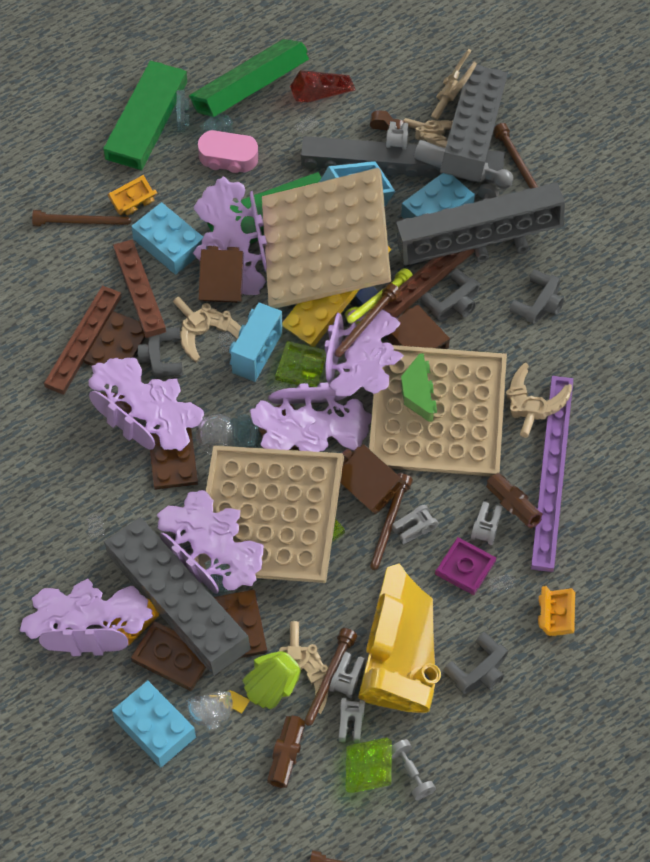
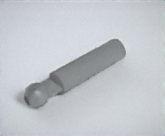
(433, 155)

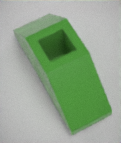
(417, 388)

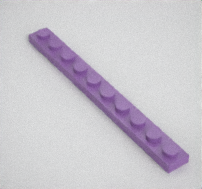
(551, 481)

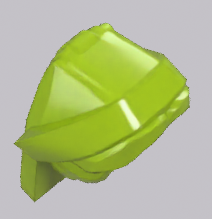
(271, 679)

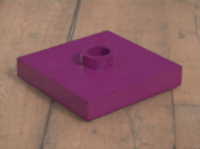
(465, 566)

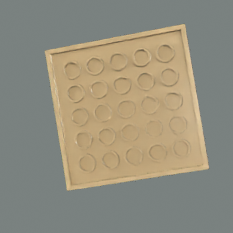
(326, 239)
(467, 421)
(283, 504)

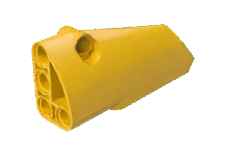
(401, 647)

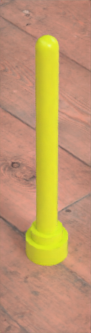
(400, 277)

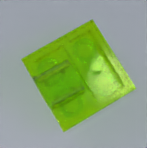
(301, 364)
(368, 765)

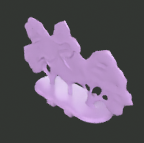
(227, 232)
(364, 357)
(151, 402)
(308, 427)
(211, 535)
(81, 610)

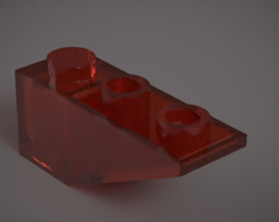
(313, 86)

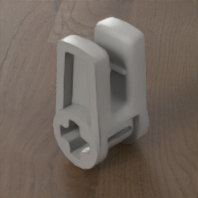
(397, 137)
(420, 518)
(486, 530)
(345, 682)
(351, 711)

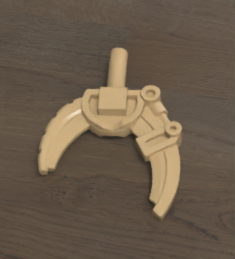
(452, 86)
(431, 130)
(200, 322)
(531, 406)
(307, 659)

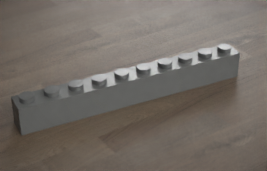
(328, 152)

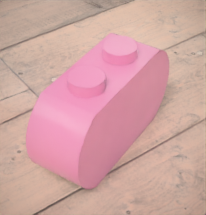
(228, 151)

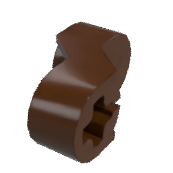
(381, 120)

